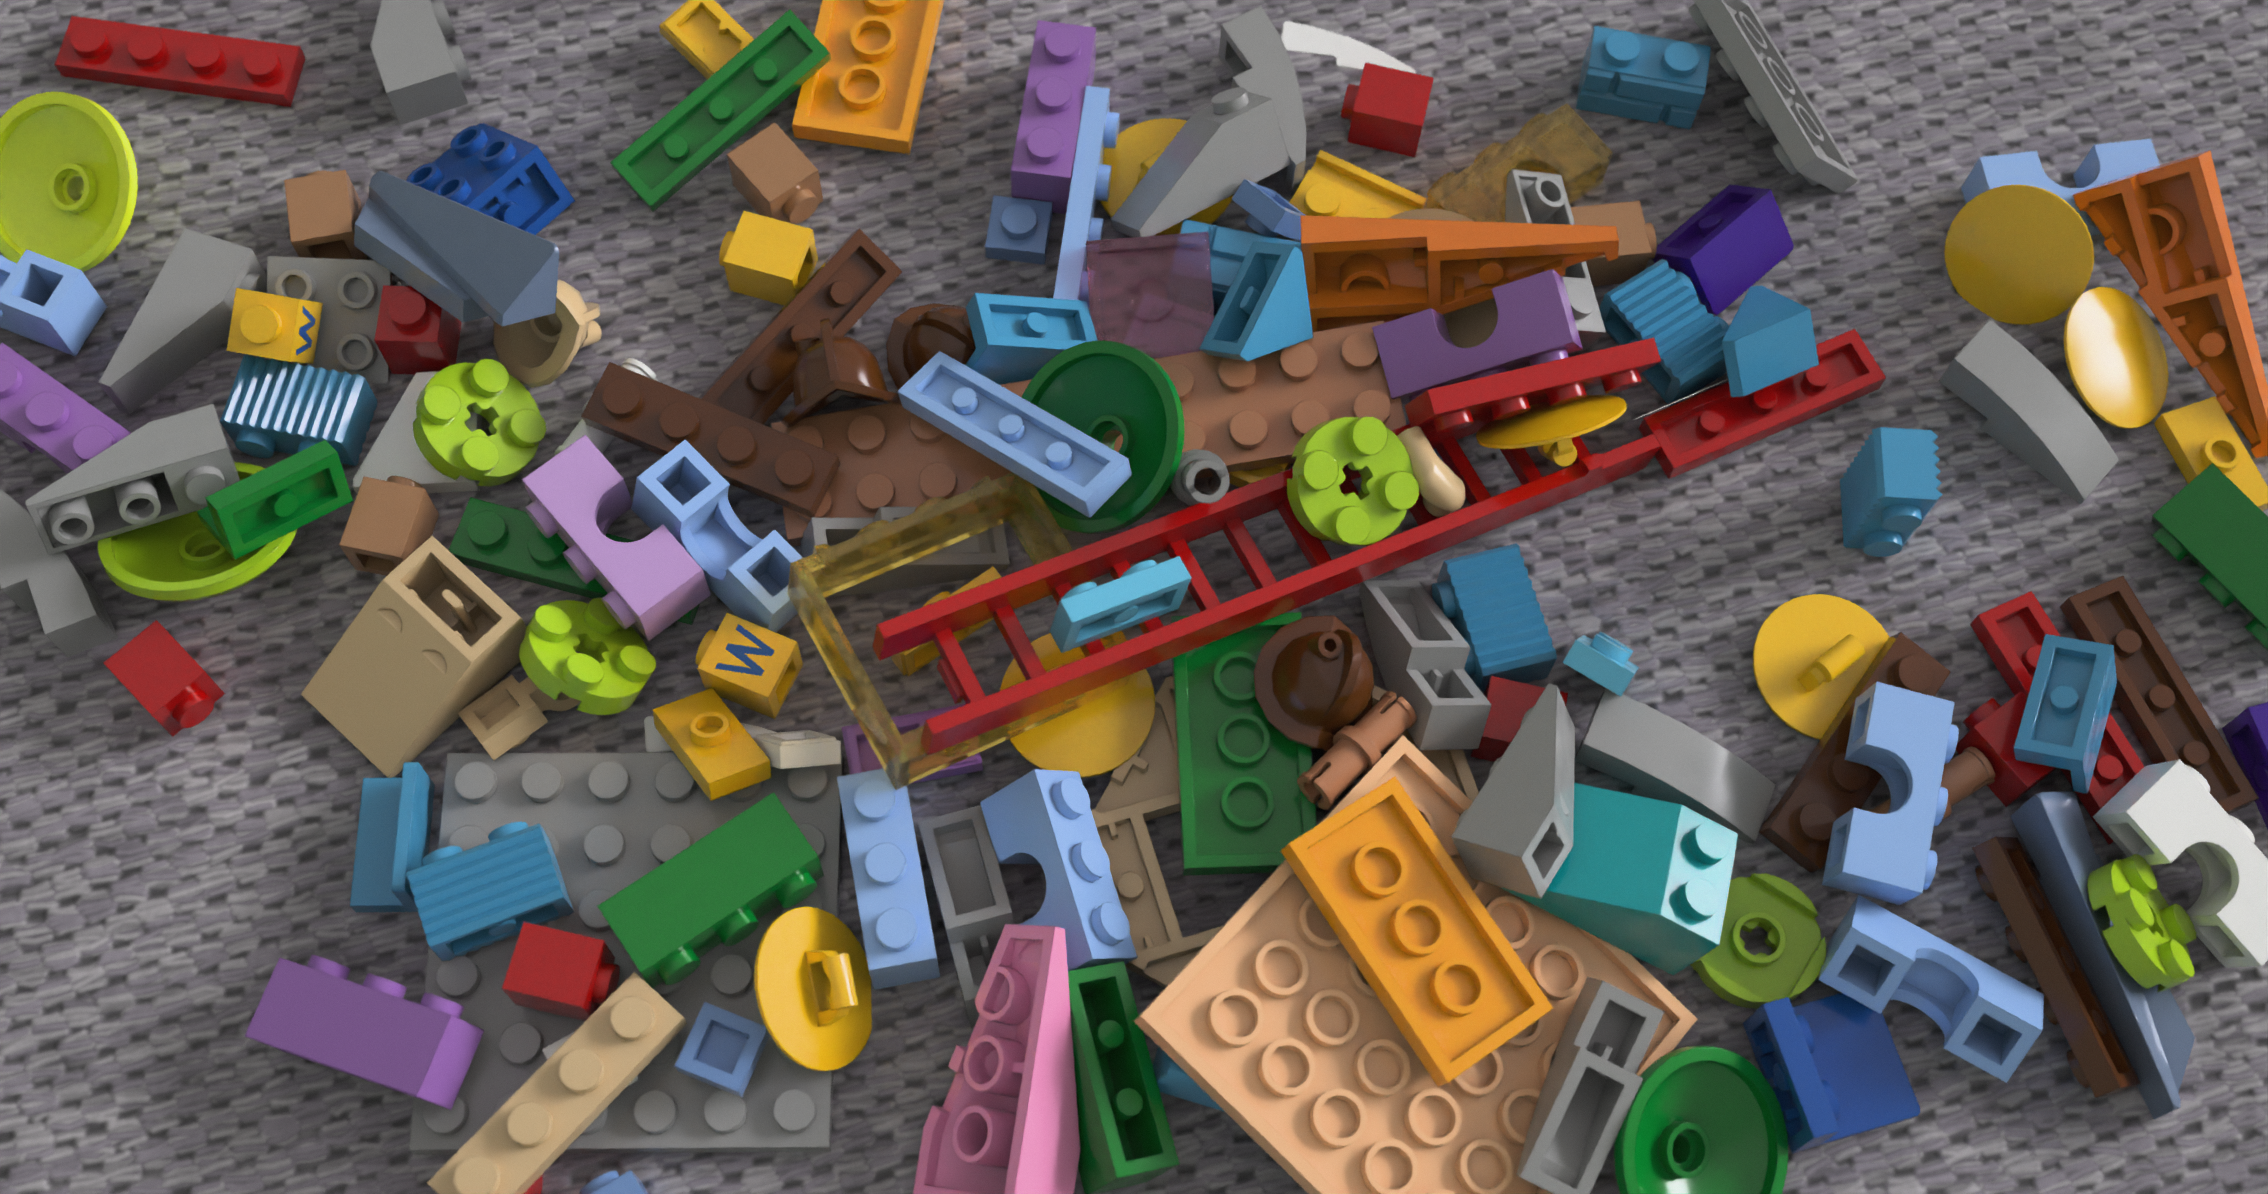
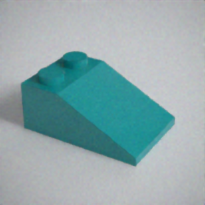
(1643, 877)

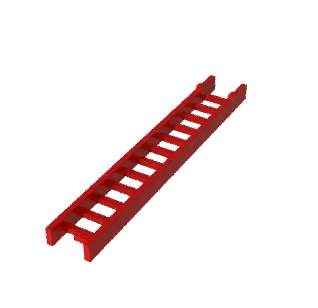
(1215, 620)

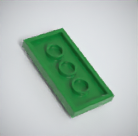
(1232, 764)

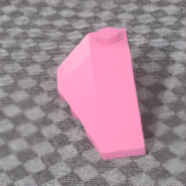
(1014, 1088)

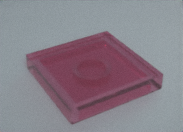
(1152, 291)

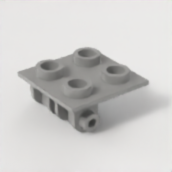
(349, 310)

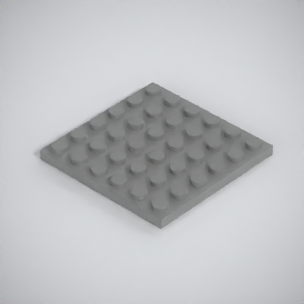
(609, 827)

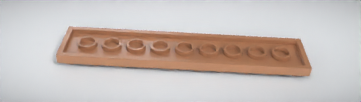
(1231, 407)

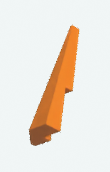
(2180, 252)
(1397, 267)

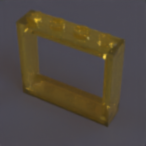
(890, 545)

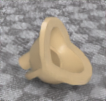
(545, 346)

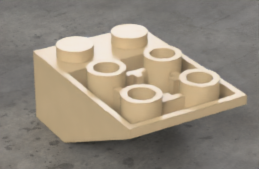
(415, 658)

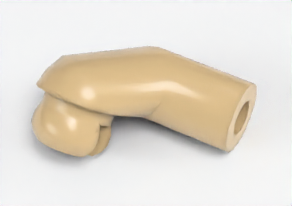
(1438, 484)

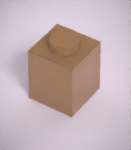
(776, 176)
(323, 215)
(1635, 238)
(387, 523)

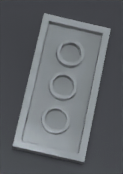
(1774, 93)

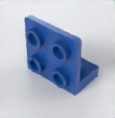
(497, 177)
(1830, 1068)

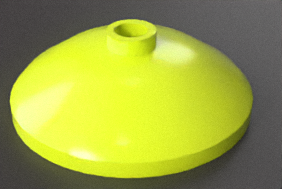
(47, 157)

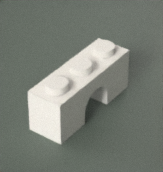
(2172, 811)

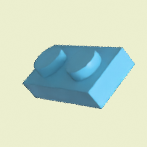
(1135, 597)
(1603, 661)

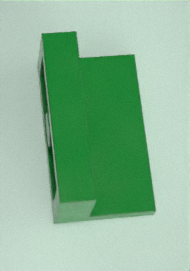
(277, 500)

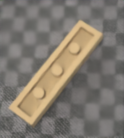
(564, 1094)

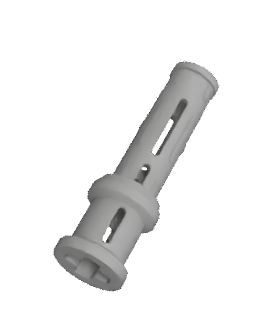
(1184, 478)

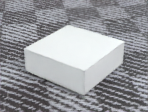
(799, 749)

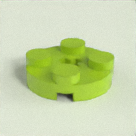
(501, 400)
(1386, 484)
(605, 676)
(2146, 931)
(1791, 934)

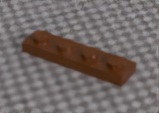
(839, 291)
(735, 446)
(2155, 691)
(1829, 783)
(2040, 939)

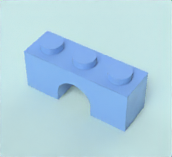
(2101, 165)
(48, 302)
(738, 566)
(1908, 743)
(1050, 823)
(887, 880)
(1979, 1009)

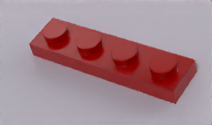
(180, 61)
(1511, 391)
(1720, 424)
(2014, 641)

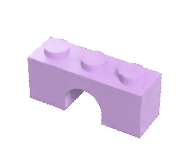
(645, 579)

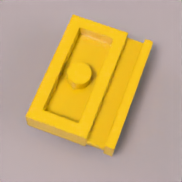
(1345, 190)

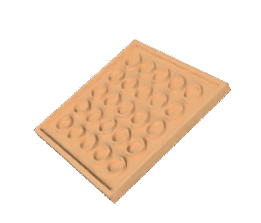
(1320, 1072)

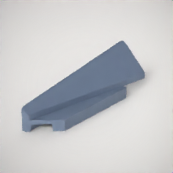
(457, 253)
(2142, 1018)

